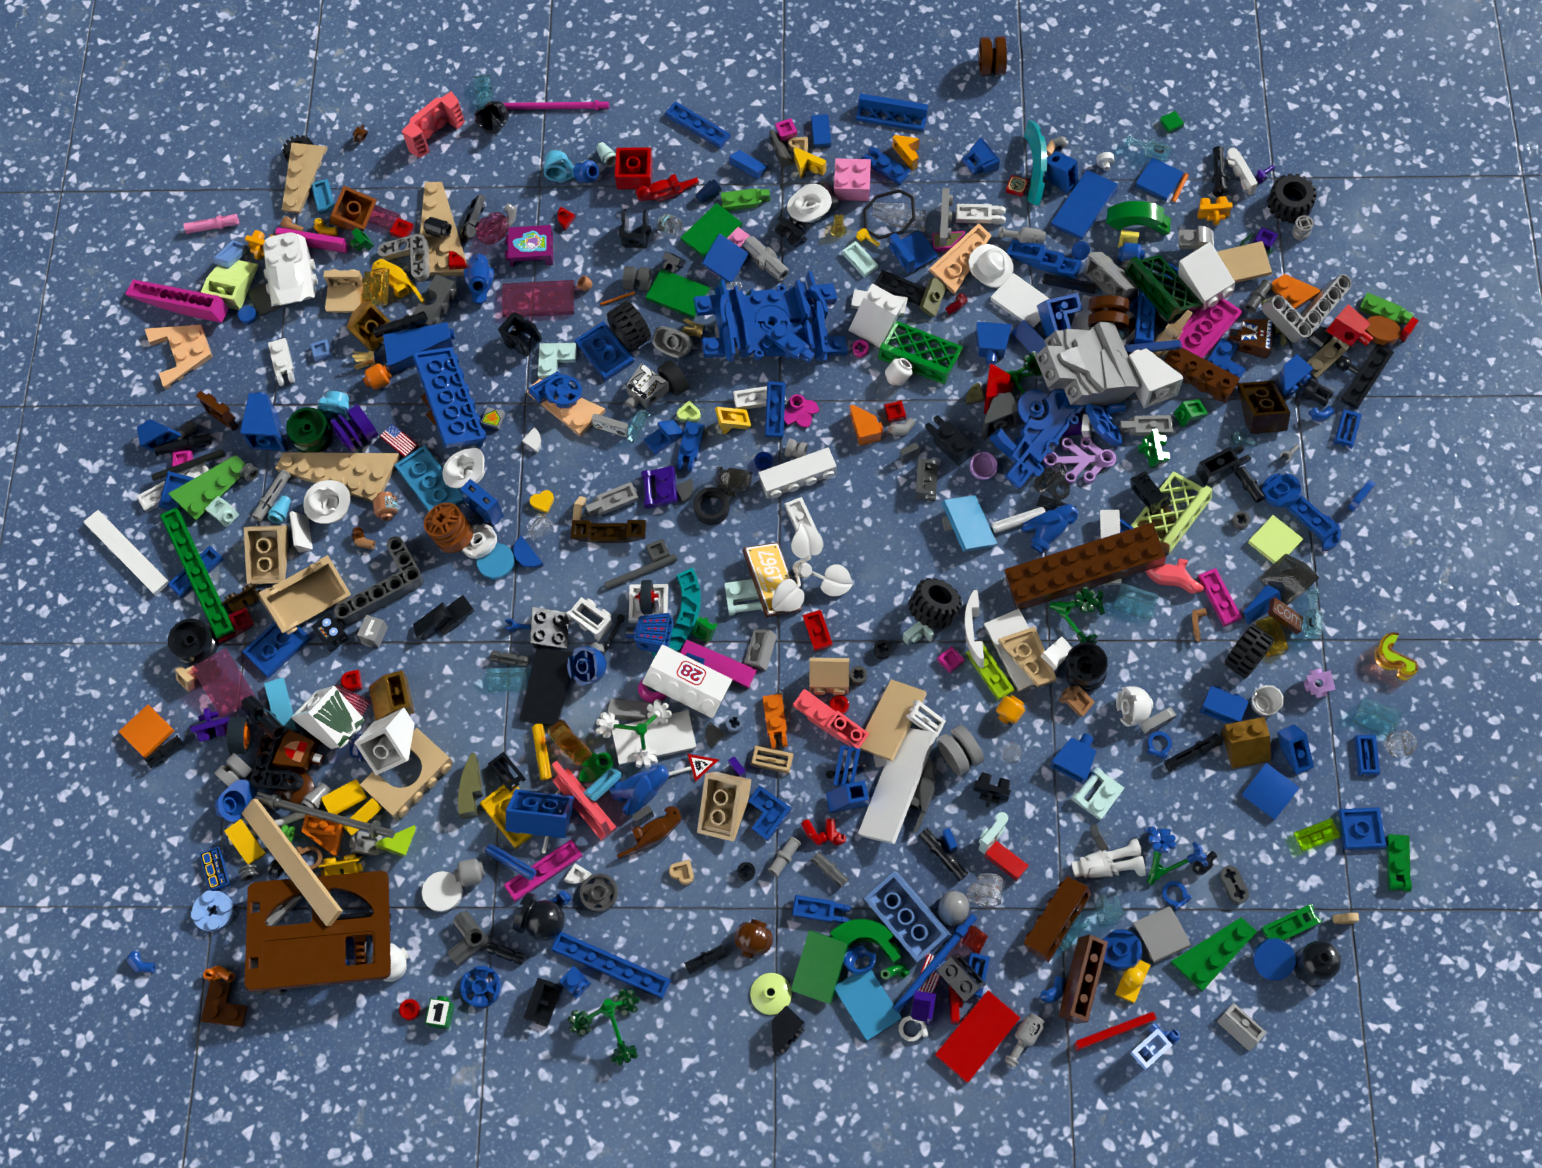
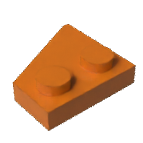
(1294, 290)
(324, 833)

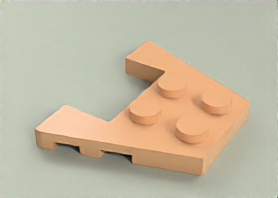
(188, 348)

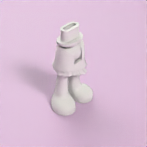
(1101, 864)

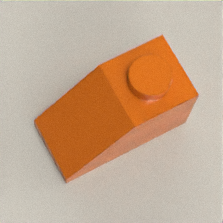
(865, 426)

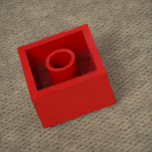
(633, 167)

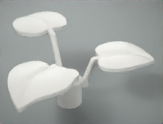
(835, 582)

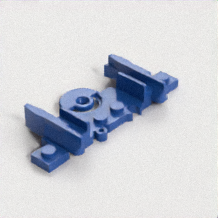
(1036, 434)

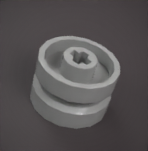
(960, 750)

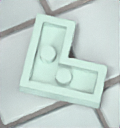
(553, 353)

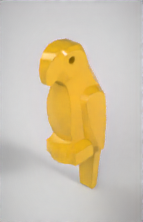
(398, 279)

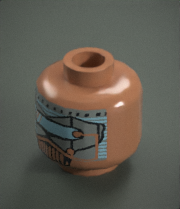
(385, 506)

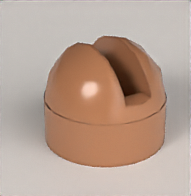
(584, 283)

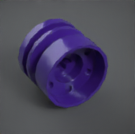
(353, 428)

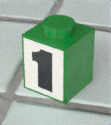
(440, 1013)

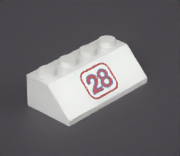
(687, 681)

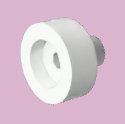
(1105, 160)

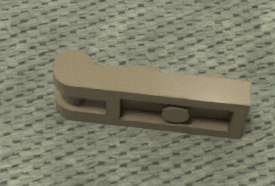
(1327, 357)

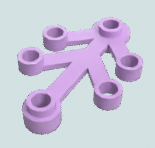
(1082, 459)

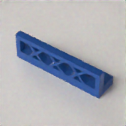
(893, 109)

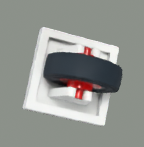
(647, 599)

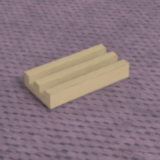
(754, 763)

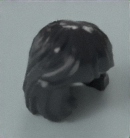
(492, 117)

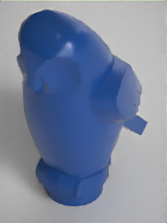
(478, 278)
(1049, 526)
(639, 788)

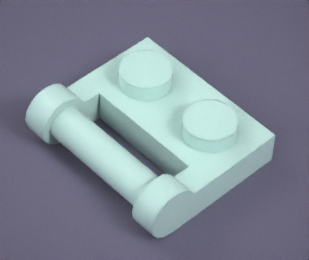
(741, 591)
(1104, 796)
(991, 835)

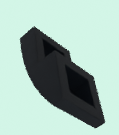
(459, 610)

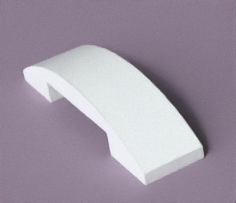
(975, 648)

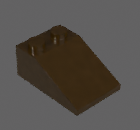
(1263, 407)

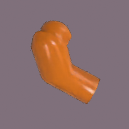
(218, 972)

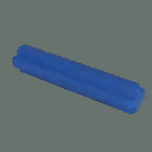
(510, 861)

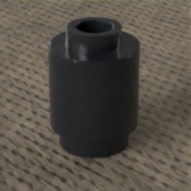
(437, 227)

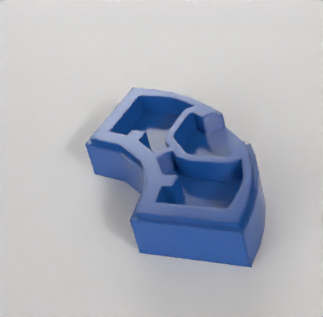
(1103, 426)

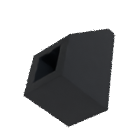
(784, 1029)

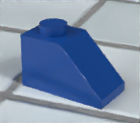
(155, 433)
(1295, 748)

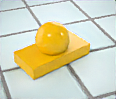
(1132, 982)

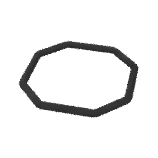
(883, 195)

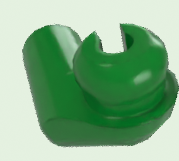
(895, 970)

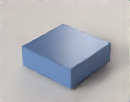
(321, 350)

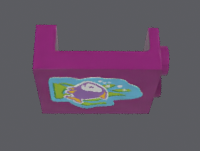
(529, 244)

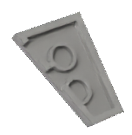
(946, 216)

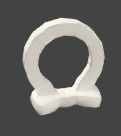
(923, 1032)

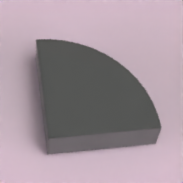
(685, 490)
(1098, 837)

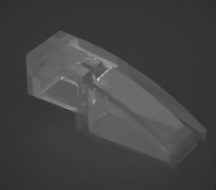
(899, 215)

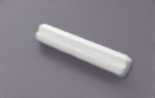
(1016, 520)

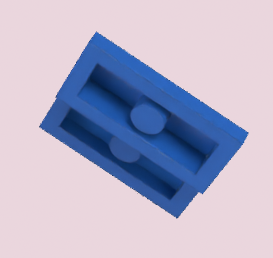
(1270, 791)

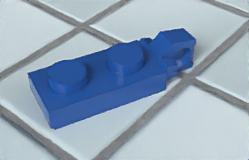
(790, 342)

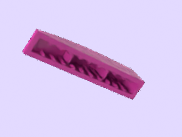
(179, 300)

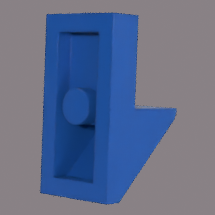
(665, 435)

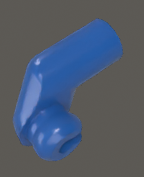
(1114, 408)
(1320, 416)
(137, 965)
(1054, 993)
(1173, 1036)

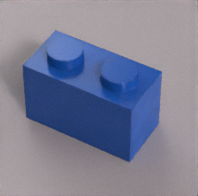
(1223, 705)

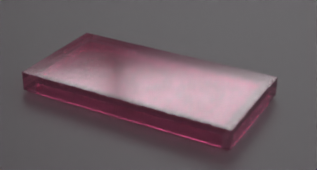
(538, 298)

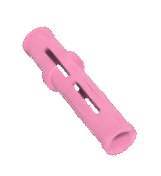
(214, 223)

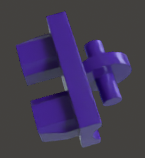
(202, 730)

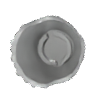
(953, 908)

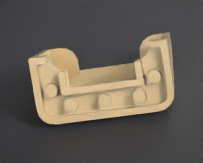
(304, 595)

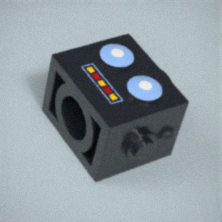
(330, 632)

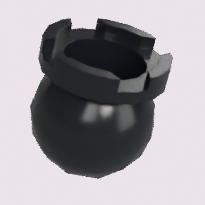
(541, 919)

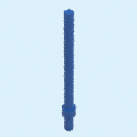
(960, 932)

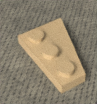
(1026, 651)

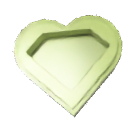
(689, 413)

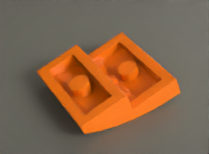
(146, 731)

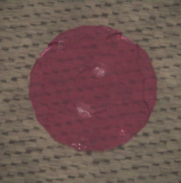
(493, 228)

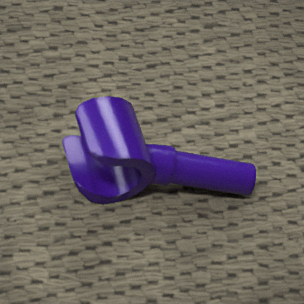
(1261, 174)

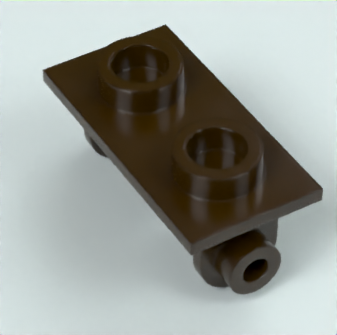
(235, 602)

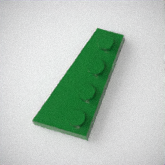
(1210, 956)

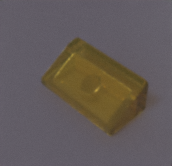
(1273, 629)

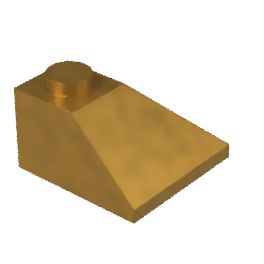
(362, 324)

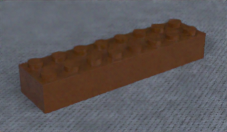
(1085, 566)

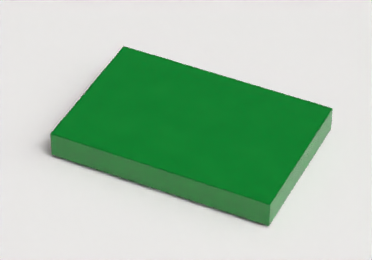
(706, 229)
(676, 293)
(819, 966)

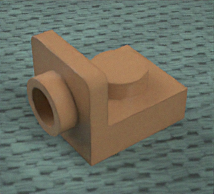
(1077, 700)

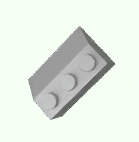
(1109, 277)

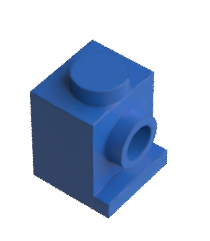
(575, 982)

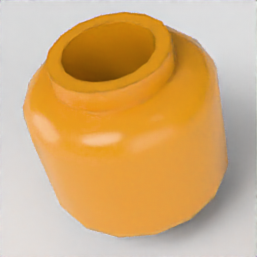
(1010, 709)

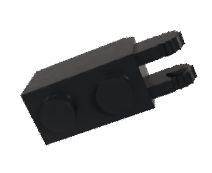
(950, 441)
(1221, 465)

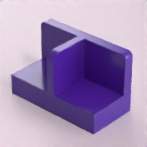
(923, 1006)

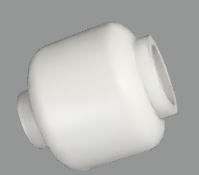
(898, 372)

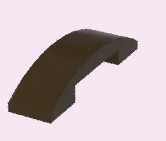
(608, 532)

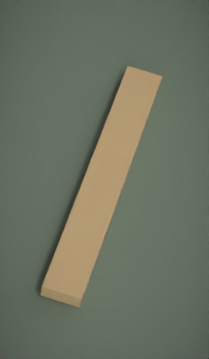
(292, 862)

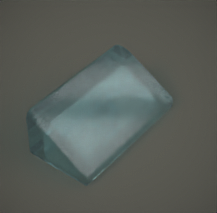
(506, 679)

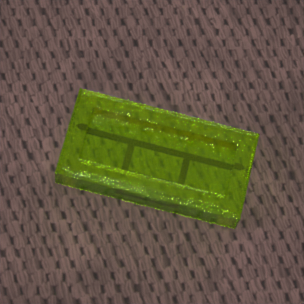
(1316, 835)

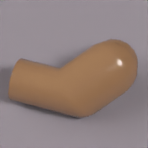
(287, 223)

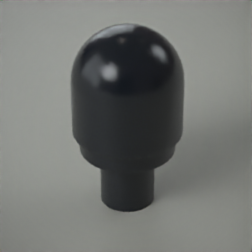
(1198, 867)

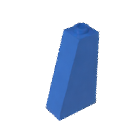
(402, 344)

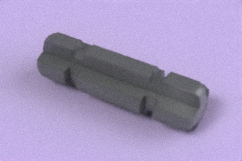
(508, 658)

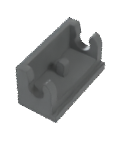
(926, 480)

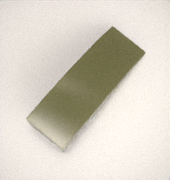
(470, 788)

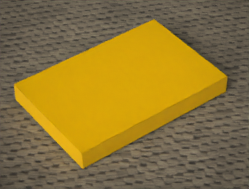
(496, 806)

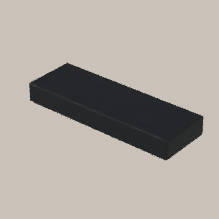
(900, 287)

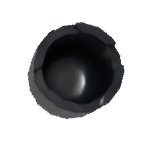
(1317, 963)

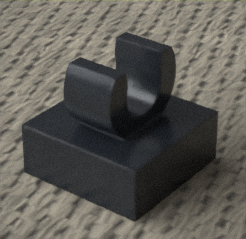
(674, 260)

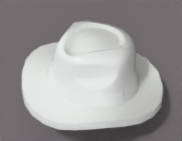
(809, 203)
(990, 265)
(464, 466)
(327, 502)

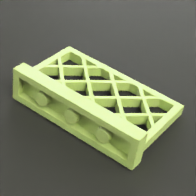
(1187, 516)

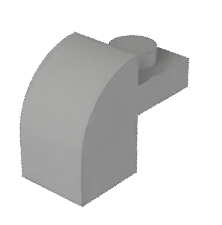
(1195, 238)

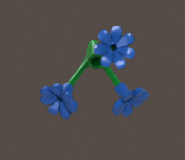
(1162, 842)

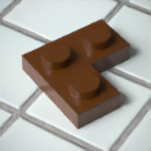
(217, 1008)

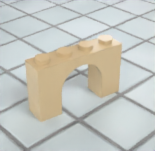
(399, 800)

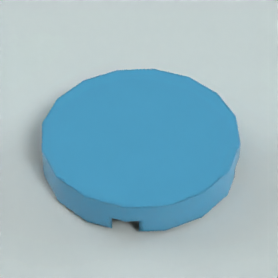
(497, 563)

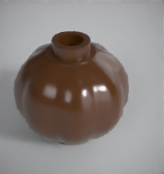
(753, 938)

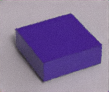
(1267, 236)
(737, 767)

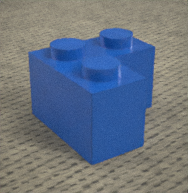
(1055, 312)

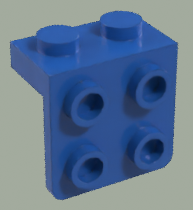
(912, 250)

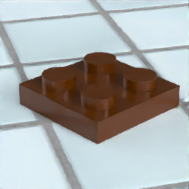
(217, 410)

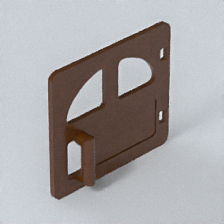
(312, 951)

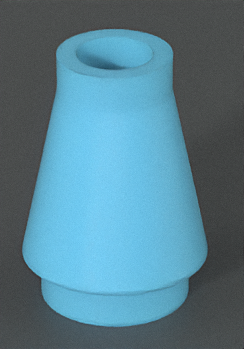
(279, 511)

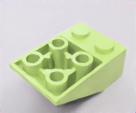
(231, 283)

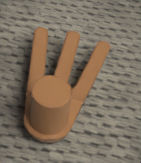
(1195, 614)

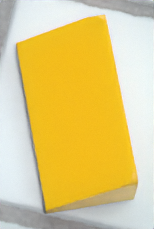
(344, 797)
(364, 814)

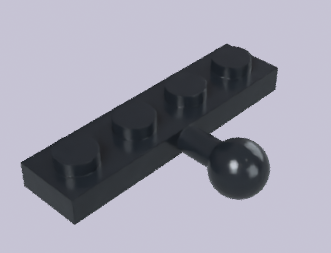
(1365, 376)

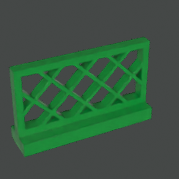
(926, 368)

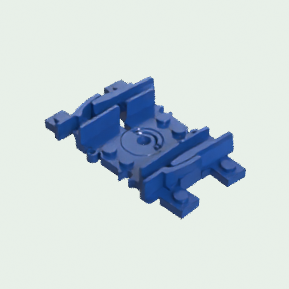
(745, 319)

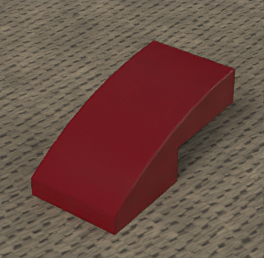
(241, 622)

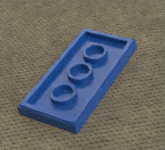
(1084, 205)

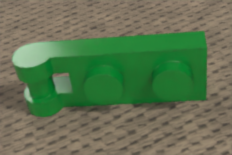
(1398, 862)
(1292, 924)

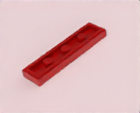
(1115, 1031)

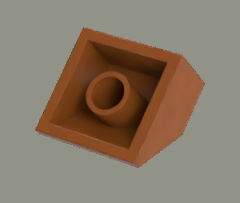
(352, 210)

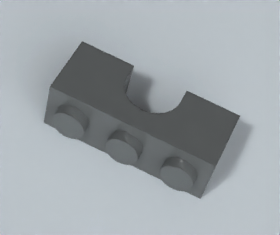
(444, 292)

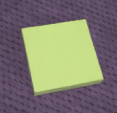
(1275, 539)

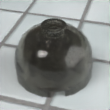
(733, 480)

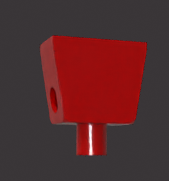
(1350, 327)

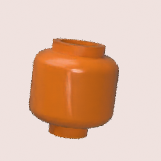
(377, 376)

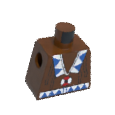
(1253, 337)

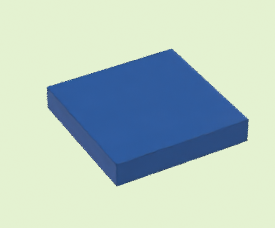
(1159, 179)
(724, 258)
(1361, 828)

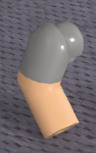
(1059, 141)

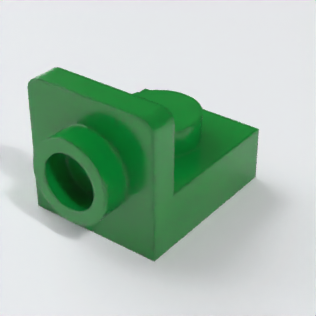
(1190, 411)

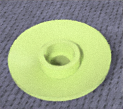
(770, 1004)

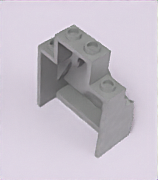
(1088, 365)

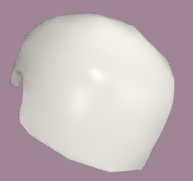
(1266, 700)

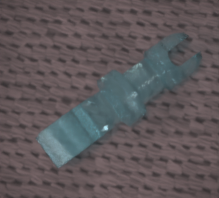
(1074, 933)

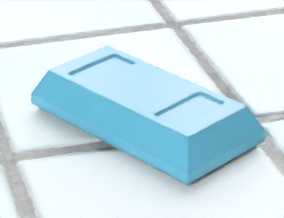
(602, 784)

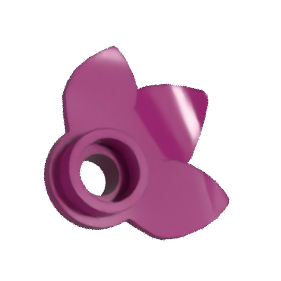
(800, 413)

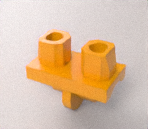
(1216, 211)
(256, 243)

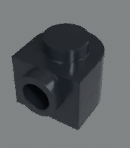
(1319, 338)

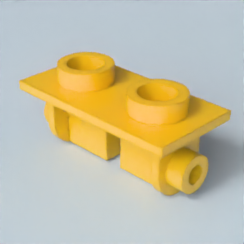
(348, 864)

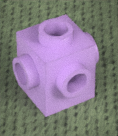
(1327, 683)

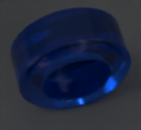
(763, 461)

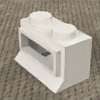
(586, 624)

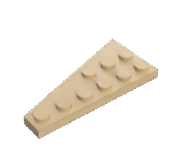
(437, 206)
(360, 472)

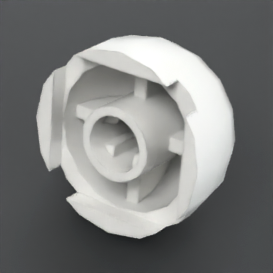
(1134, 704)

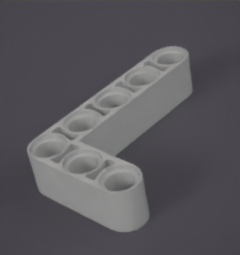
(1297, 326)

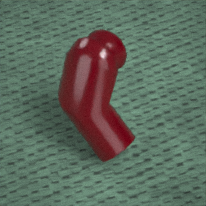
(957, 305)

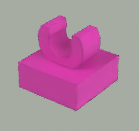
(786, 129)

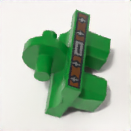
(1152, 450)

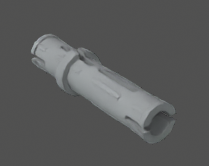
(259, 513)

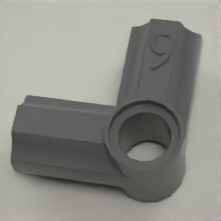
(469, 929)

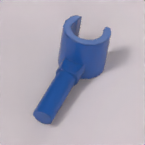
(515, 626)
(563, 897)

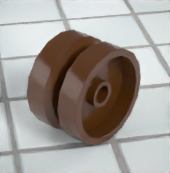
(992, 57)
(1109, 310)

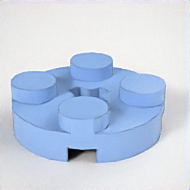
(224, 909)

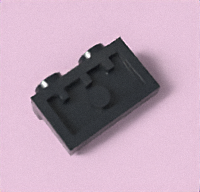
(961, 977)

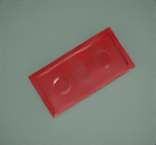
(977, 1036)

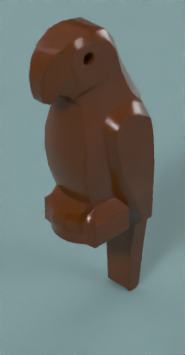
(653, 831)

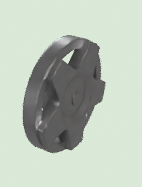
(599, 892)

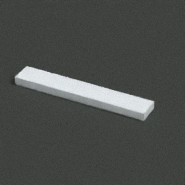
(126, 552)

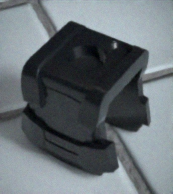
(627, 239)
(519, 324)

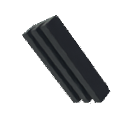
(514, 781)

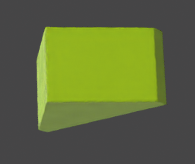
(399, 843)

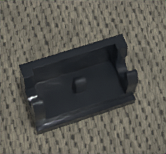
(1149, 492)
(542, 1002)

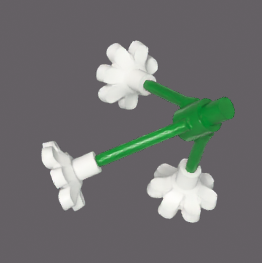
(656, 714)

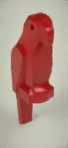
(664, 189)

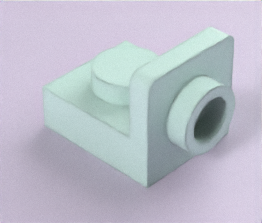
(222, 511)
(915, 633)

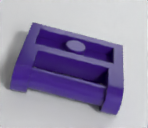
(665, 487)

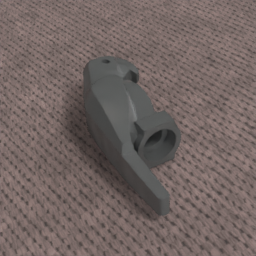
(924, 792)

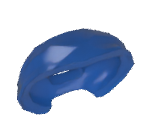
(856, 953)

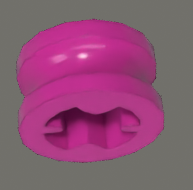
(863, 344)

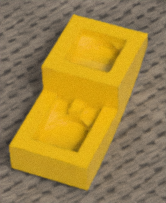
(244, 842)

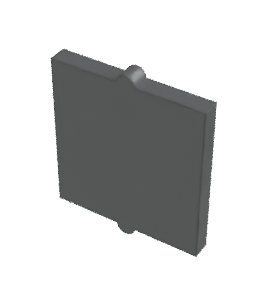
(262, 300)

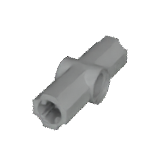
(765, 258)

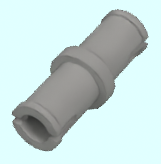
(784, 856)

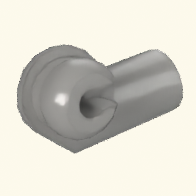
(512, 211)

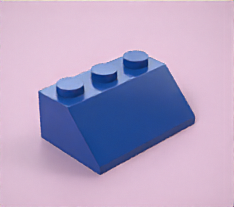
(539, 813)

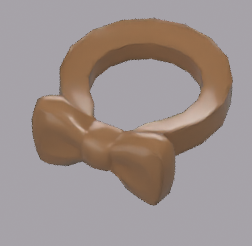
(311, 848)

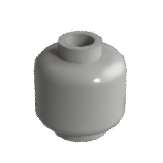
(469, 872)

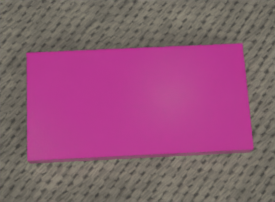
(1208, 327)

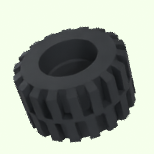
(1291, 186)
(628, 326)
(934, 603)
(1249, 651)

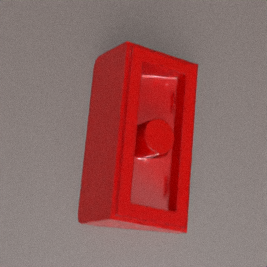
(1006, 861)

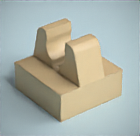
(186, 677)

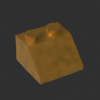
(1247, 742)

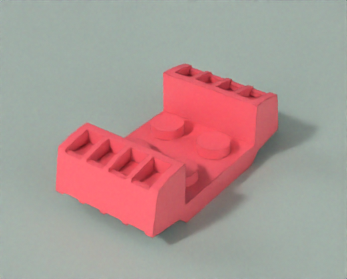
(430, 120)

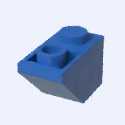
(1294, 374)
(848, 797)

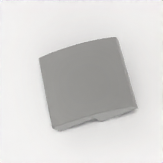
(1161, 934)

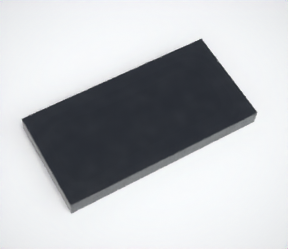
(546, 687)

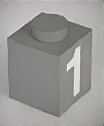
(372, 631)

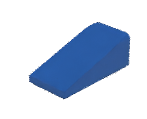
(1260, 604)

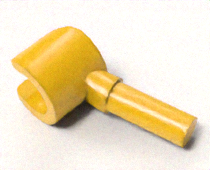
(864, 234)

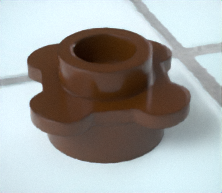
(360, 134)

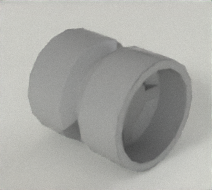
(233, 770)

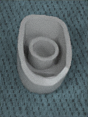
(672, 342)

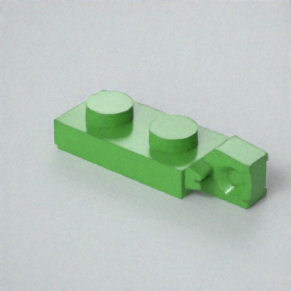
(744, 198)
(1378, 306)

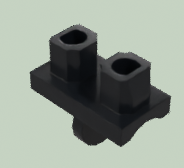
(796, 234)
(990, 792)

